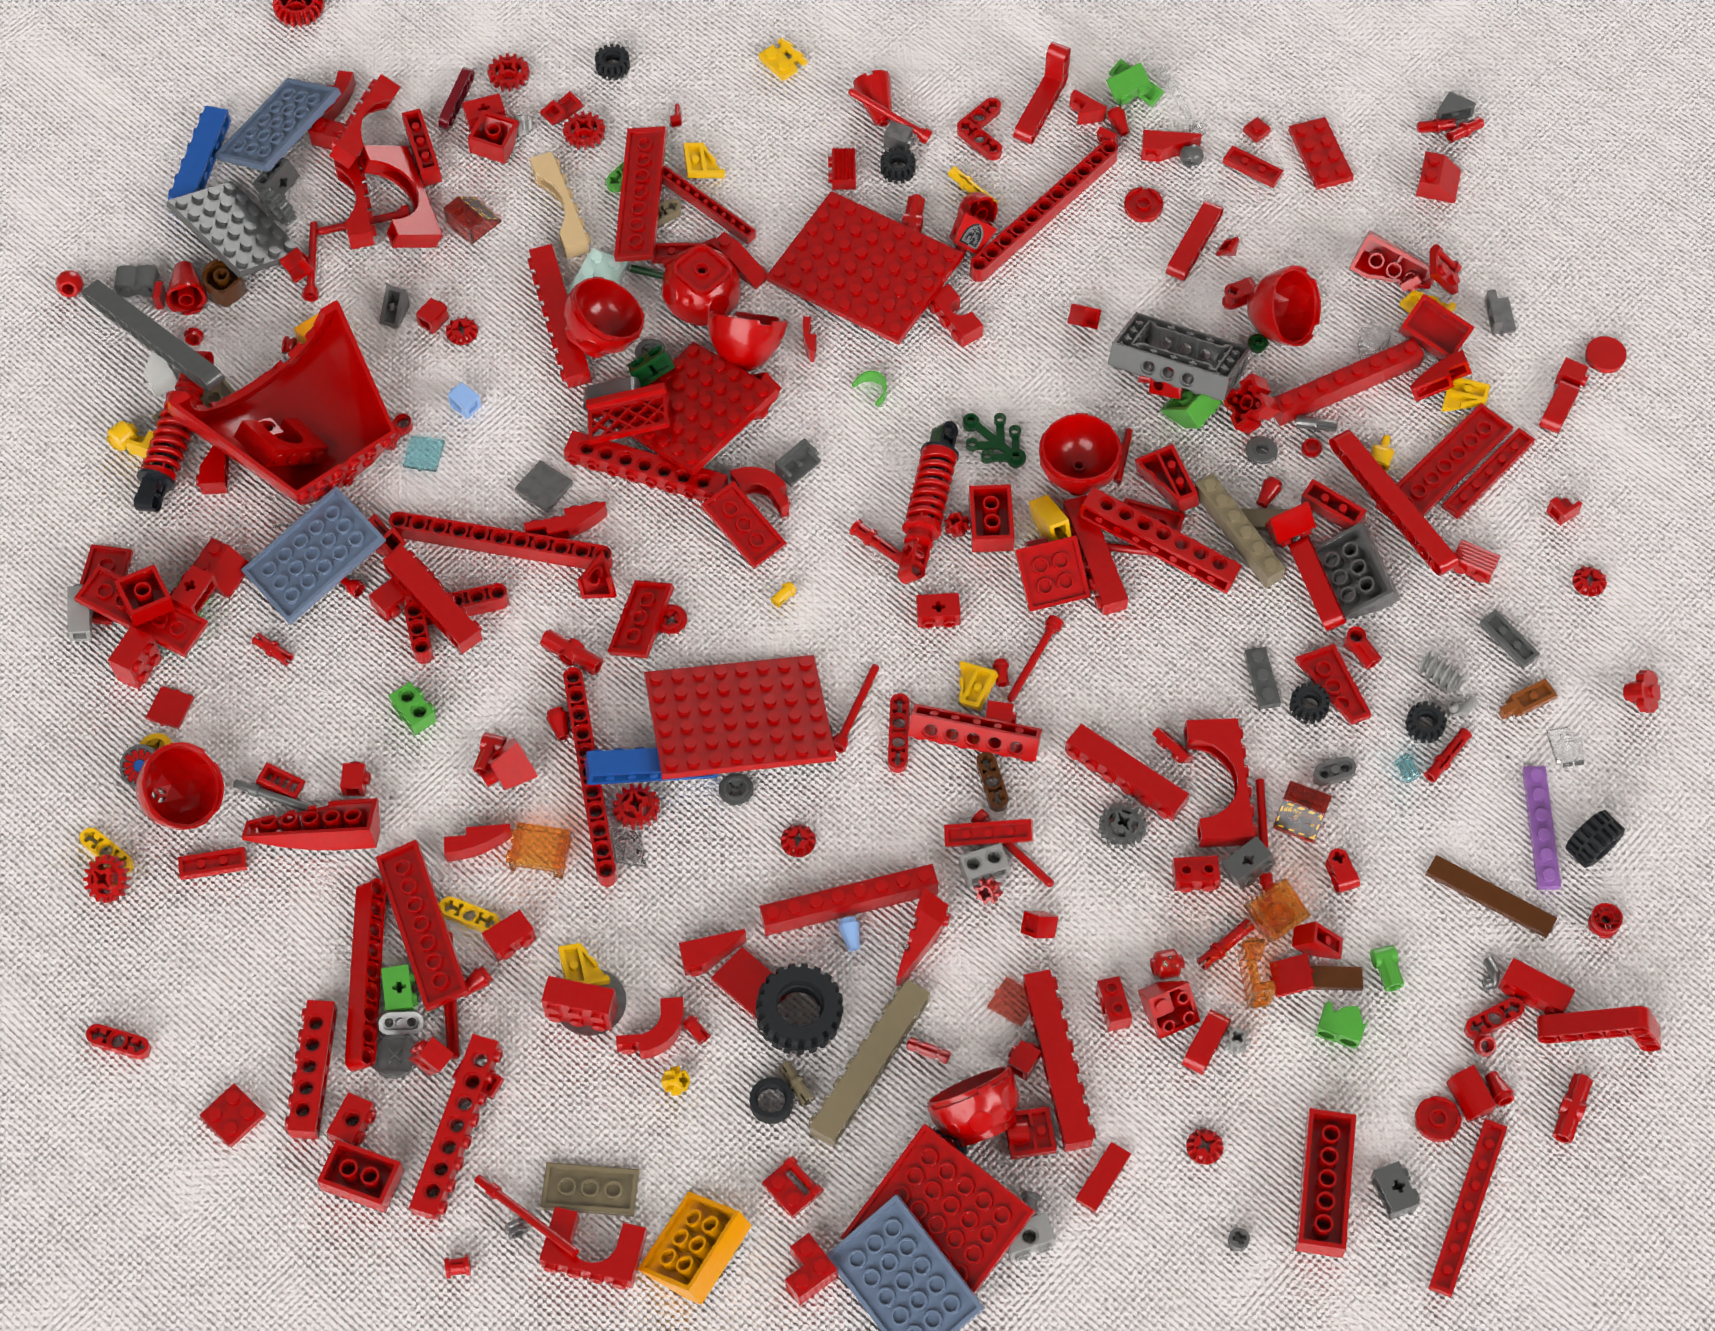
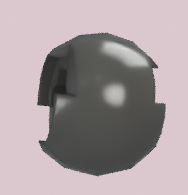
(1191, 155)

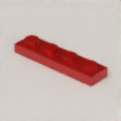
(988, 833)

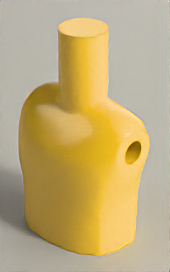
(1383, 453)

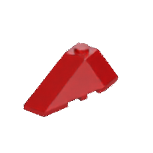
(1386, 261)

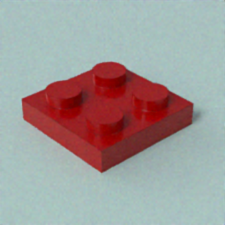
(232, 1115)

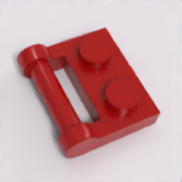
(1444, 269)
(786, 1192)

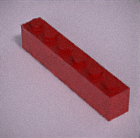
(1097, 560)
(432, 599)
(1126, 772)

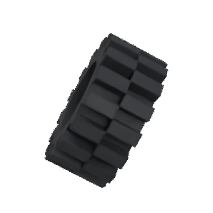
(612, 70)
(897, 174)
(1309, 692)
(1425, 711)

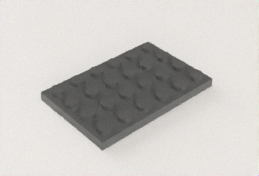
(233, 228)

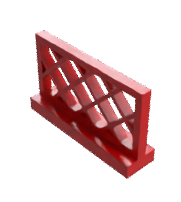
(625, 403)

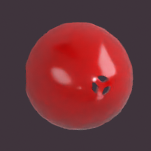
(1286, 306)
(745, 337)
(189, 785)

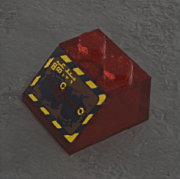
(470, 218)
(1302, 812)

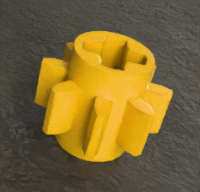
(675, 1080)

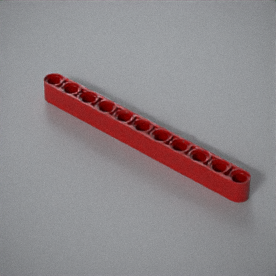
(1043, 211)
(492, 535)
(595, 803)

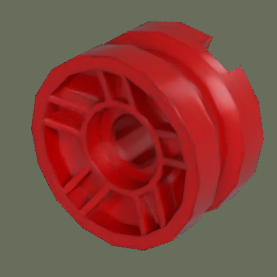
(1611, 915)

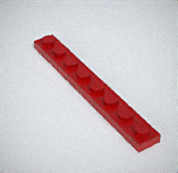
(1467, 1208)

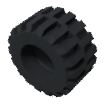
(1595, 838)

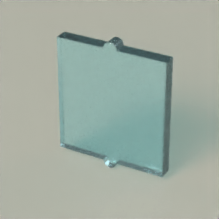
(423, 453)

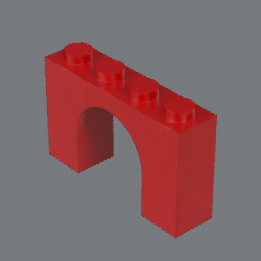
(298, 445)
(617, 1269)

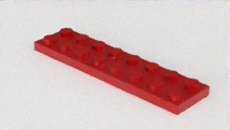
(640, 194)
(1453, 458)
(422, 925)

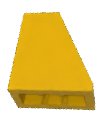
(1049, 518)

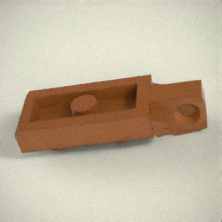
(1528, 699)

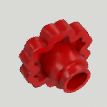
(1643, 691)

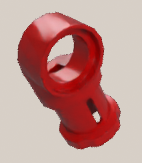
(400, 432)

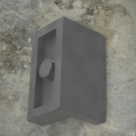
(1499, 313)

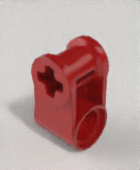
(1238, 293)
(1342, 874)

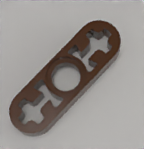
(993, 773)

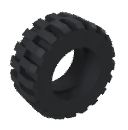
(804, 981)

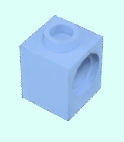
(464, 400)

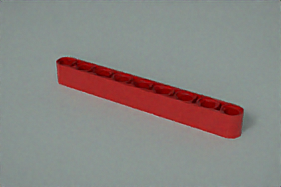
(1394, 503)
(365, 975)

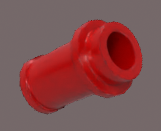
(1000, 666)
(696, 1029)

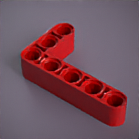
(1046, 94)
(466, 598)
(1601, 1024)

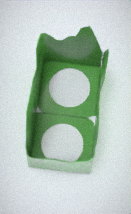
(1341, 1026)

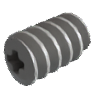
(1441, 672)

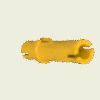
(966, 182)

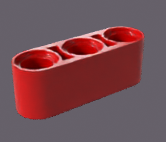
(1559, 406)
(1206, 1042)

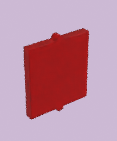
(170, 707)
(1292, 975)

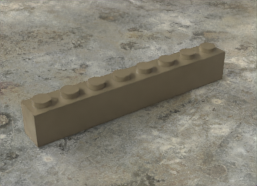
(869, 1063)

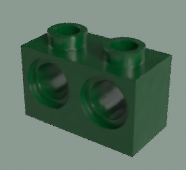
(651, 365)

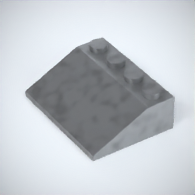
(1357, 572)

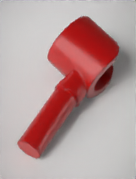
(676, 119)

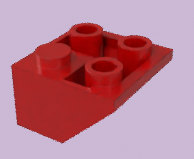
(1169, 1006)

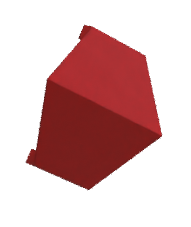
(597, 580)

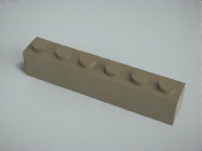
(1239, 531)

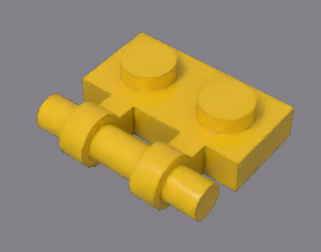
(778, 63)

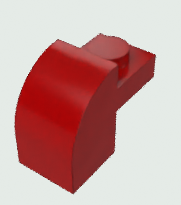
(393, 538)

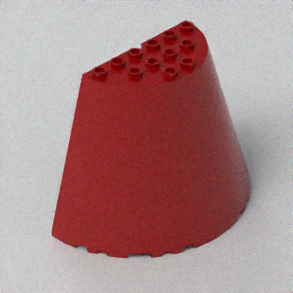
(324, 388)

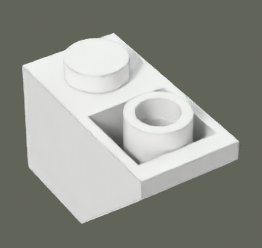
(159, 375)

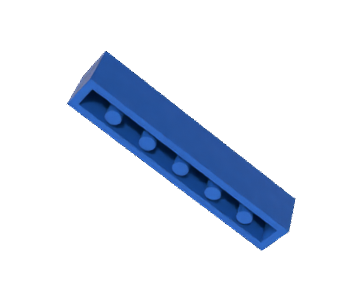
(200, 154)
(626, 766)

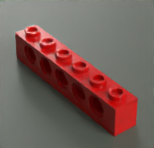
(984, 727)
(309, 1125)

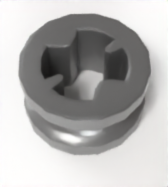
(516, 1228)
(1234, 1245)

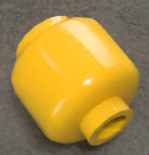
(120, 433)

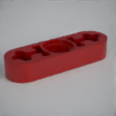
(1498, 1009)
(125, 1049)

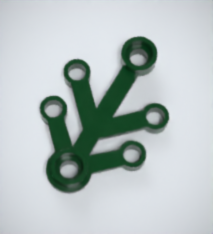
(995, 442)

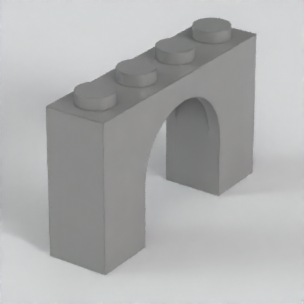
(78, 617)

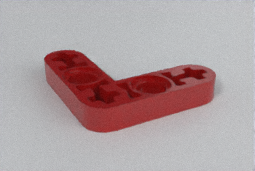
(975, 129)

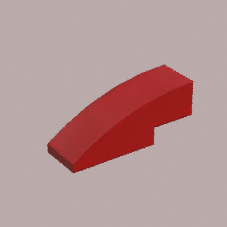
(346, 84)
(1441, 376)
(476, 841)

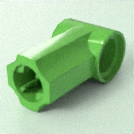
(1386, 961)

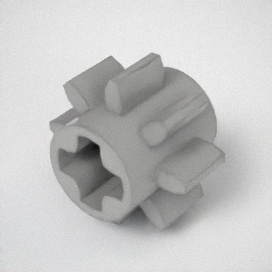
(524, 124)
(1236, 1046)

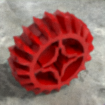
(298, 11)

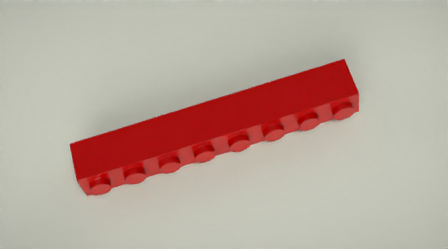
(554, 296)
(1348, 381)
(847, 900)
(1057, 1061)

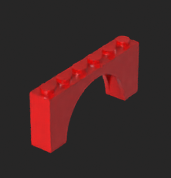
(398, 166)
(1223, 741)

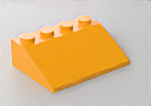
(695, 1247)

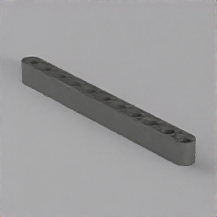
(153, 335)

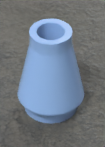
(849, 931)

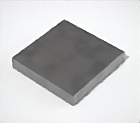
(543, 486)

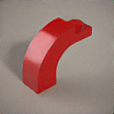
(661, 1036)

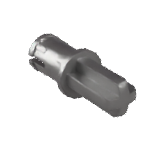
(1314, 423)

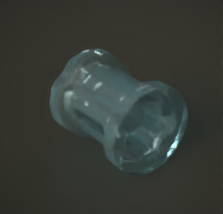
(1407, 768)

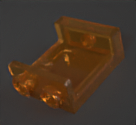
(539, 848)
(1256, 992)

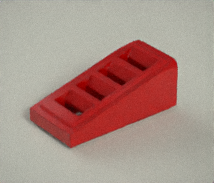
(277, 772)

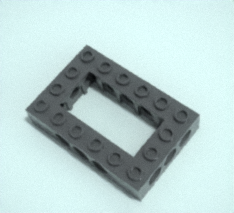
(1145, 341)

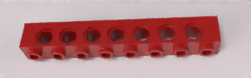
(638, 460)
(1159, 540)
(478, 1048)

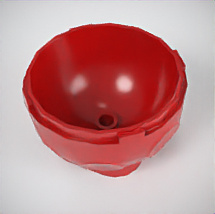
(694, 293)
(602, 317)
(1082, 443)
(976, 1106)

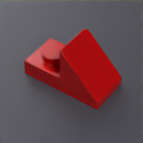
(1089, 109)

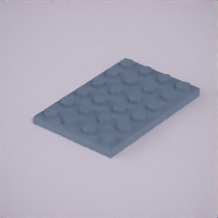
(278, 124)
(313, 555)
(903, 1274)

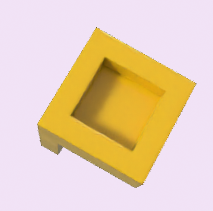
(140, 447)

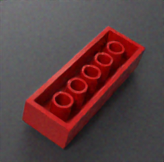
(1325, 1183)

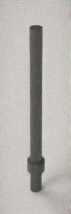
(256, 790)

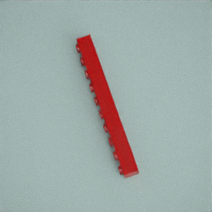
(708, 206)

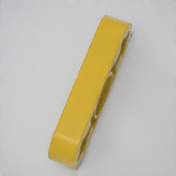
(103, 842)
(452, 914)

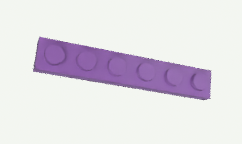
(1541, 828)

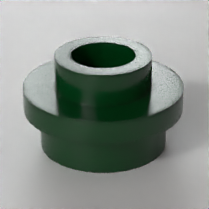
(1257, 347)

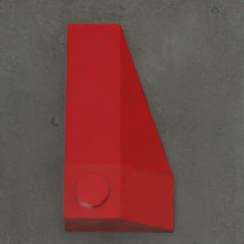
(929, 923)

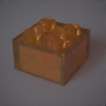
(1276, 910)

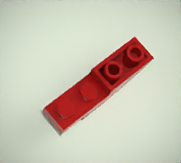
(576, 521)

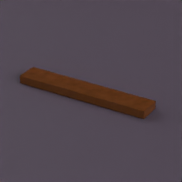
(1491, 896)

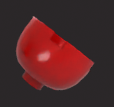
(980, 205)

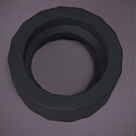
(771, 1083)

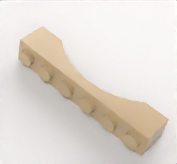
(547, 175)

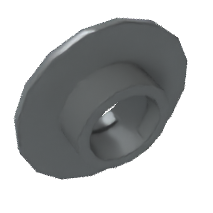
(1261, 442)

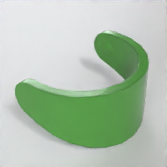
(876, 377)

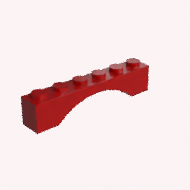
(350, 143)
(359, 222)

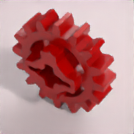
(508, 72)
(584, 132)
(646, 803)
(107, 878)

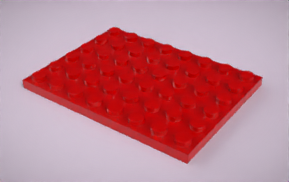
(865, 267)
(739, 717)

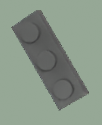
(1509, 639)
(1262, 678)

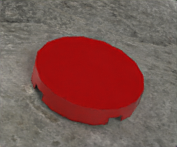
(1143, 204)
(1605, 354)
(1437, 1119)

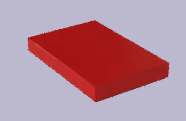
(1166, 516)
(742, 979)

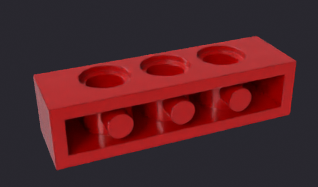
(421, 147)

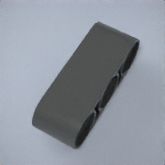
(610, 387)

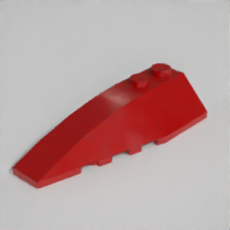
(331, 827)

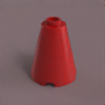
(878, 88)
(185, 290)

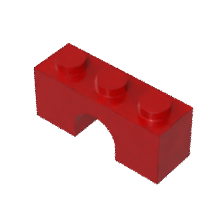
(963, 328)

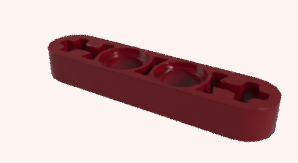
(456, 98)

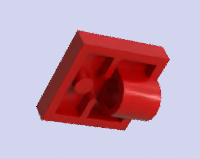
(1031, 1134)

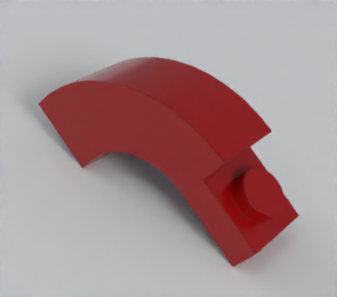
(765, 483)

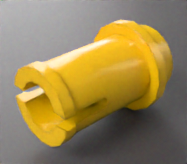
(783, 594)

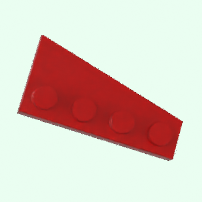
(1329, 671)

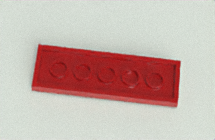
(173, 630)

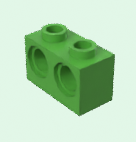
(409, 710)

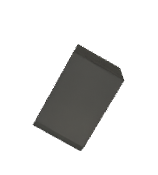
(1455, 107)
(394, 306)

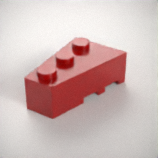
(1169, 477)

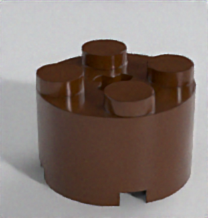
(222, 284)

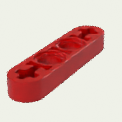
(896, 732)

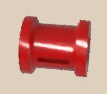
(457, 1266)

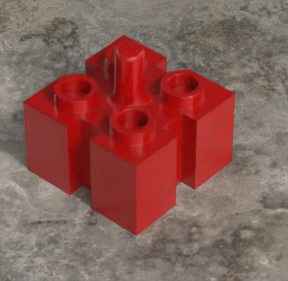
(1251, 404)

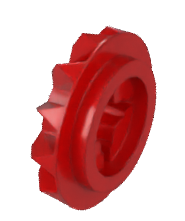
(454, 335)
(1581, 583)
(680, 620)
(804, 847)
(1200, 1155)

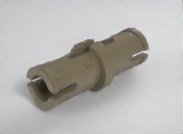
(796, 1083)

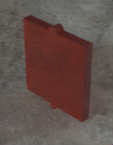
(1010, 1002)

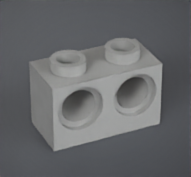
(985, 867)

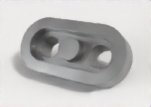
(1333, 771)
(399, 1022)

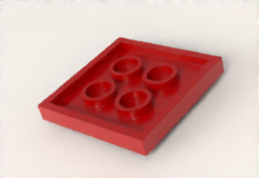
(1052, 573)

